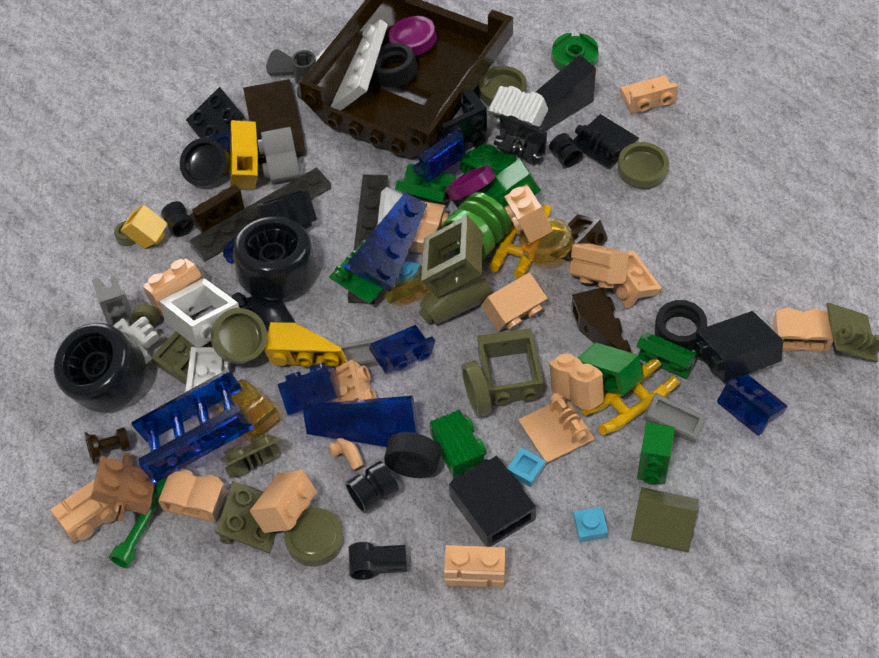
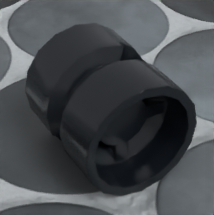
(370, 488)

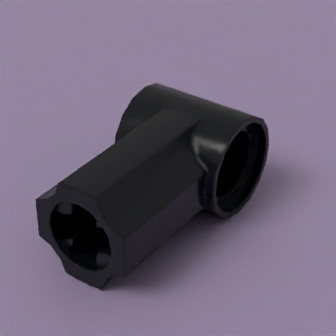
(369, 560)

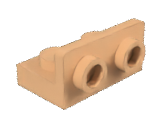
(649, 94)
(638, 282)
(353, 382)

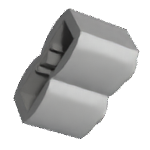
(279, 154)

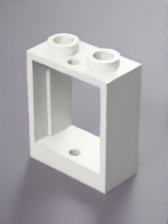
(191, 300)

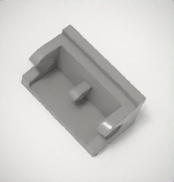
(113, 302)

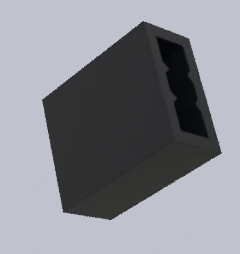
(738, 346)
(492, 501)

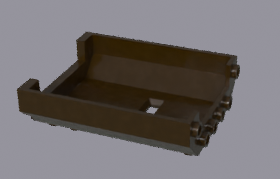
(443, 73)

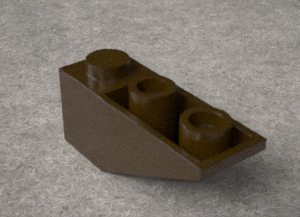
(596, 320)

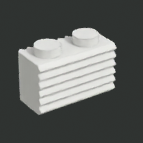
(511, 101)

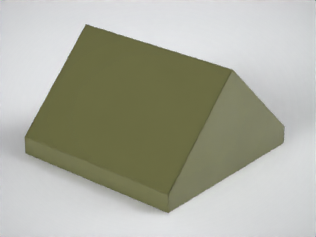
(664, 519)

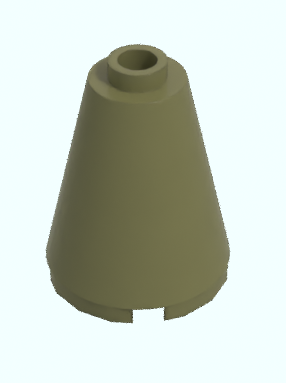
(455, 301)

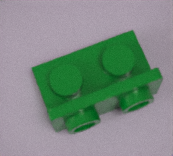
(417, 186)
(672, 356)

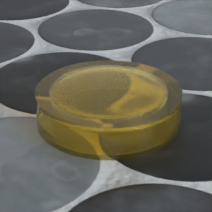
(551, 246)

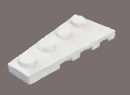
(361, 67)

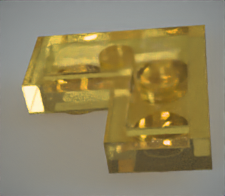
(404, 290)

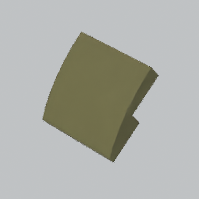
(174, 356)

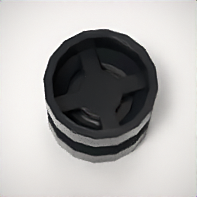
(565, 150)
(177, 218)

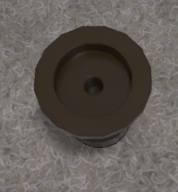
(96, 446)

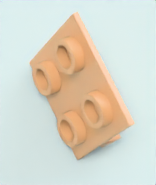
(556, 429)

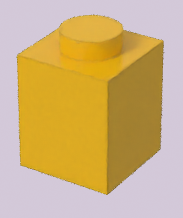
(144, 227)

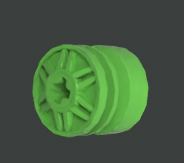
(487, 215)

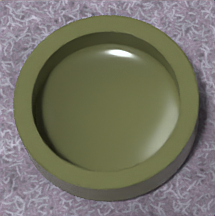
(499, 76)
(643, 165)
(238, 336)
(476, 388)
(315, 537)

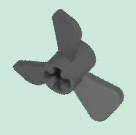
(298, 65)

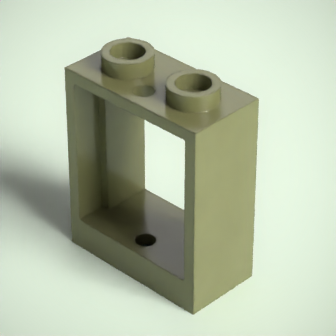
(467, 265)
(509, 344)

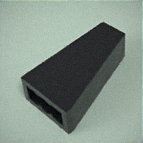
(568, 91)

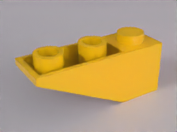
(243, 154)
(299, 346)

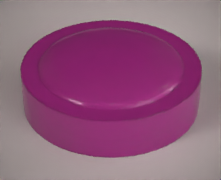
(415, 32)
(470, 182)

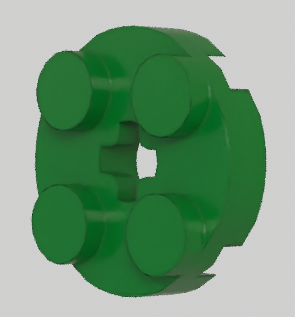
(567, 43)

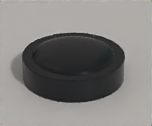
(205, 163)

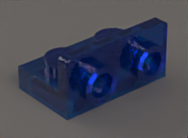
(440, 156)
(402, 349)
(310, 388)
(751, 403)

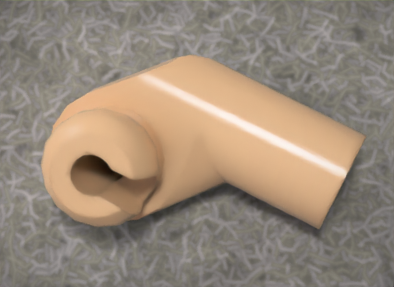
(349, 450)

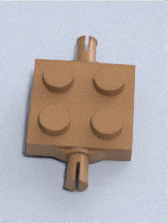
(122, 486)

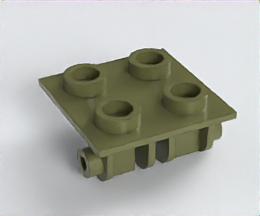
(853, 333)
(260, 443)
(237, 521)

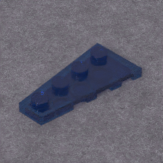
(387, 246)
(362, 420)

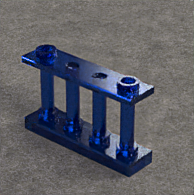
(198, 441)

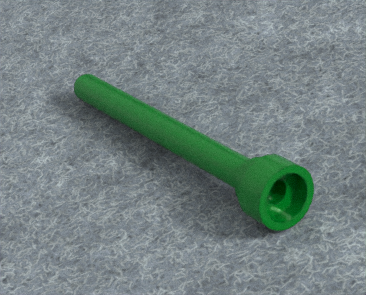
(124, 553)

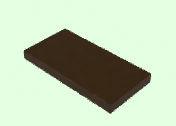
(274, 108)

